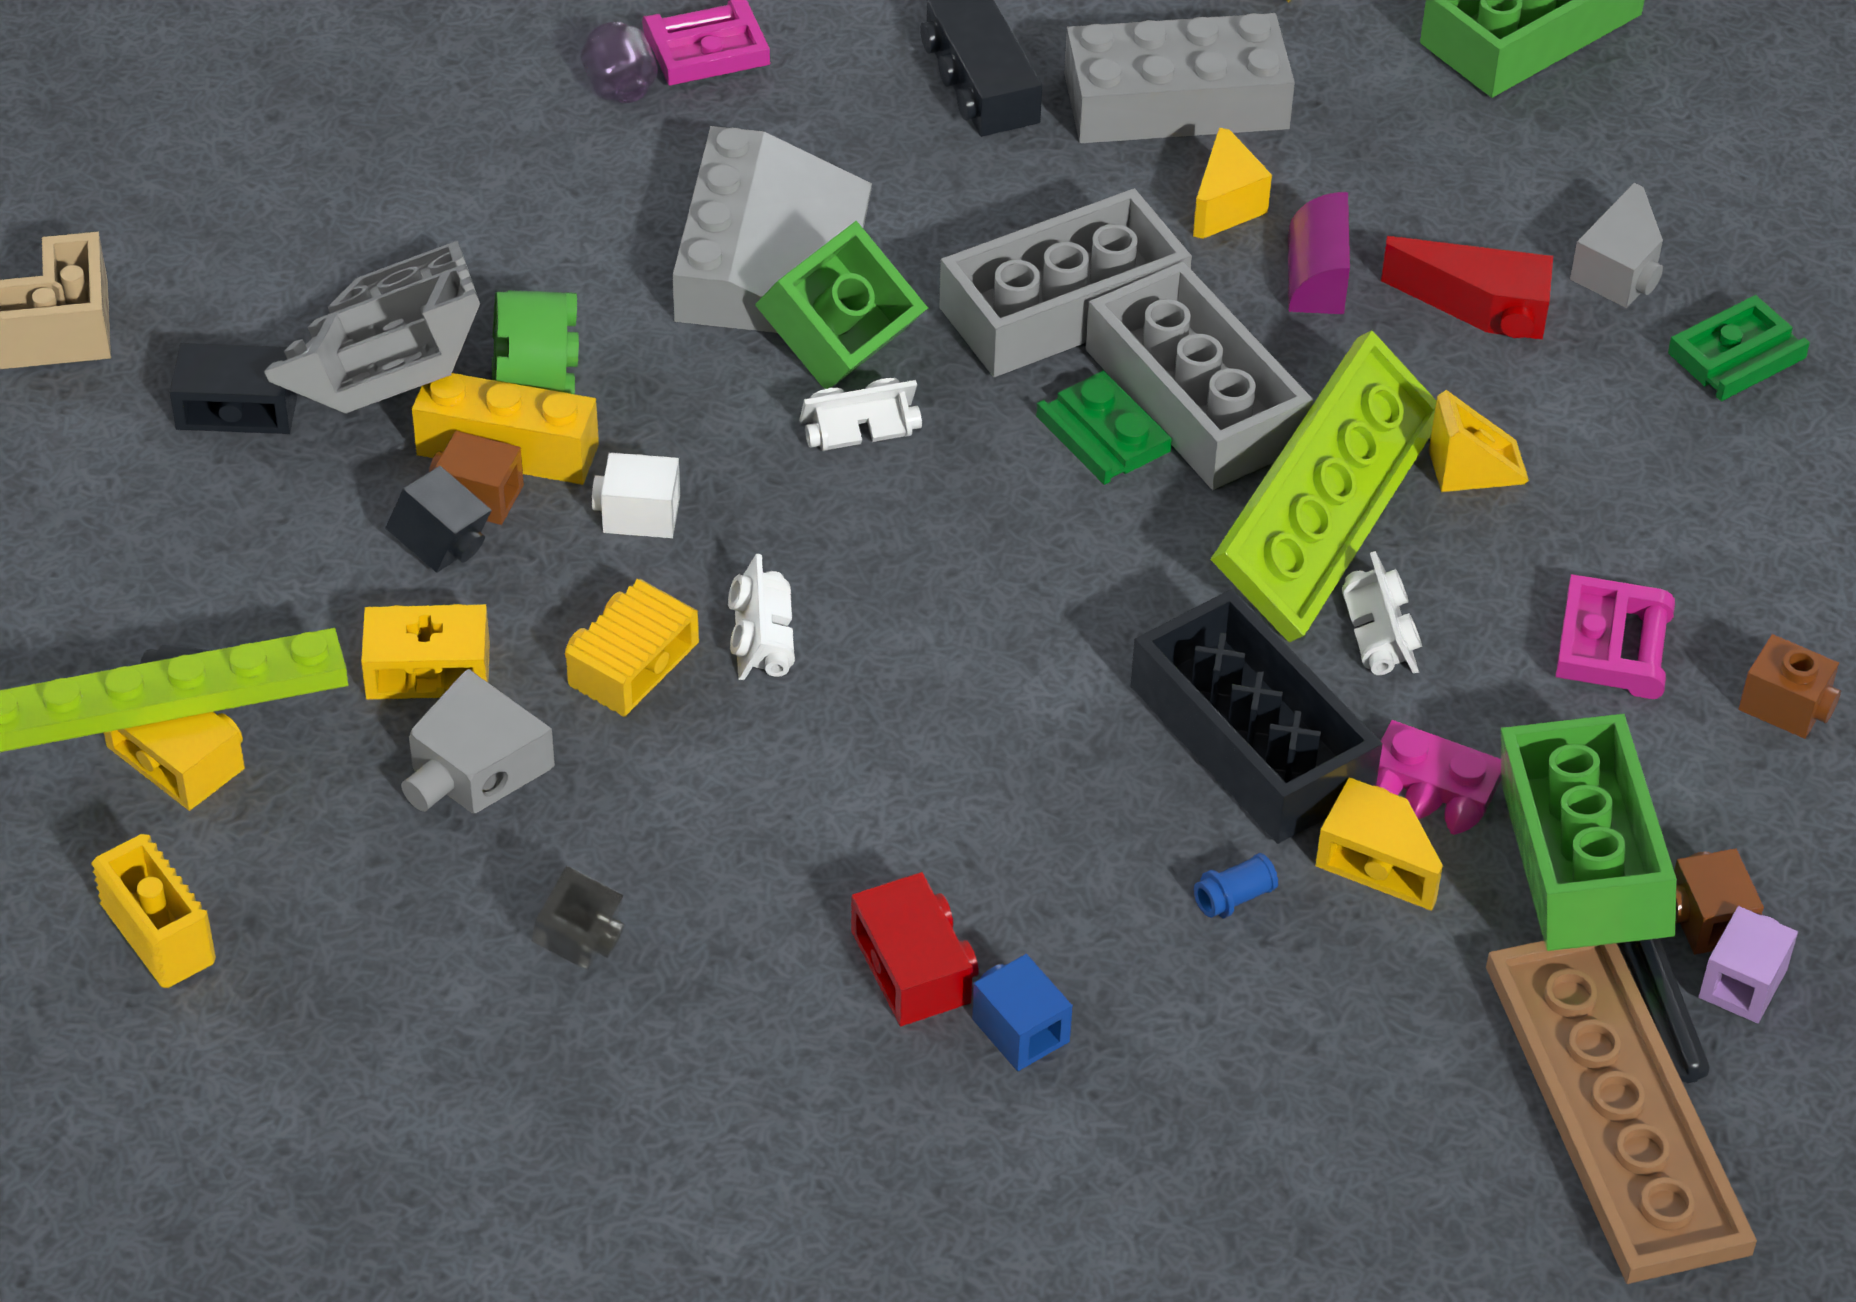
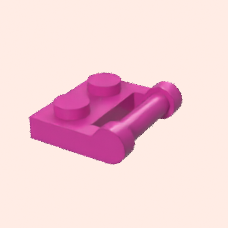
(707, 42)
(1595, 634)

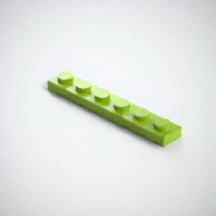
(170, 689)

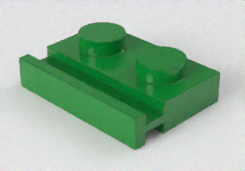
(1738, 347)
(1104, 427)

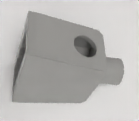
(475, 747)

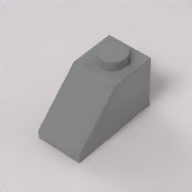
(1621, 250)

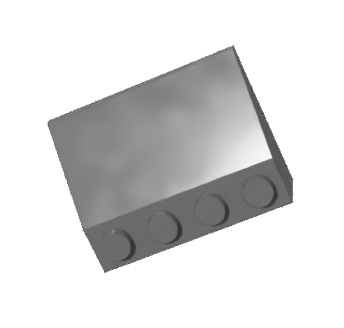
(753, 221)

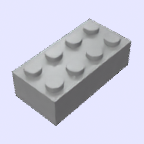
(1178, 77)
(1033, 287)
(1196, 373)

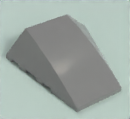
(385, 333)

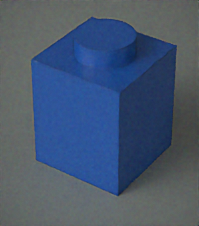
(1021, 1011)

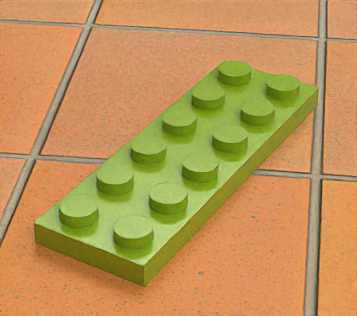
(1328, 487)

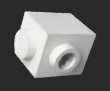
(638, 495)

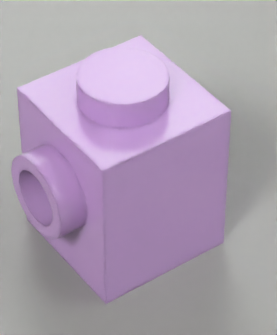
(1748, 964)

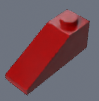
(1479, 285)

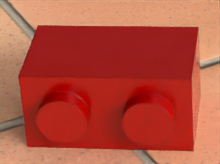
(913, 948)

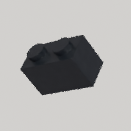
(228, 390)

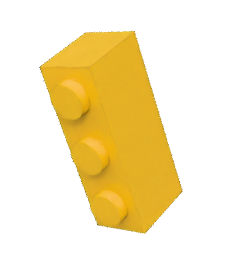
(550, 426)

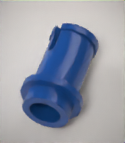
(1223, 891)

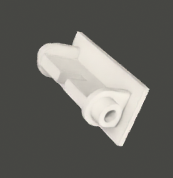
(880, 405)
(759, 603)
(1392, 635)

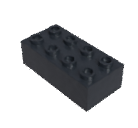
(1253, 714)

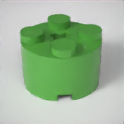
(534, 339)

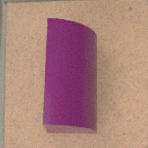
(1319, 255)

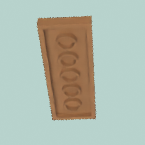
(1621, 1109)

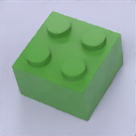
(841, 305)

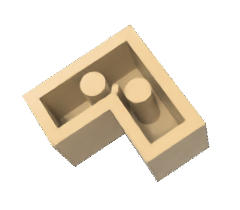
(60, 313)

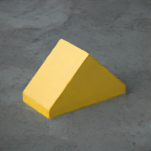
(1232, 187)
(1471, 449)

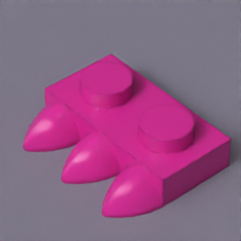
(1438, 773)

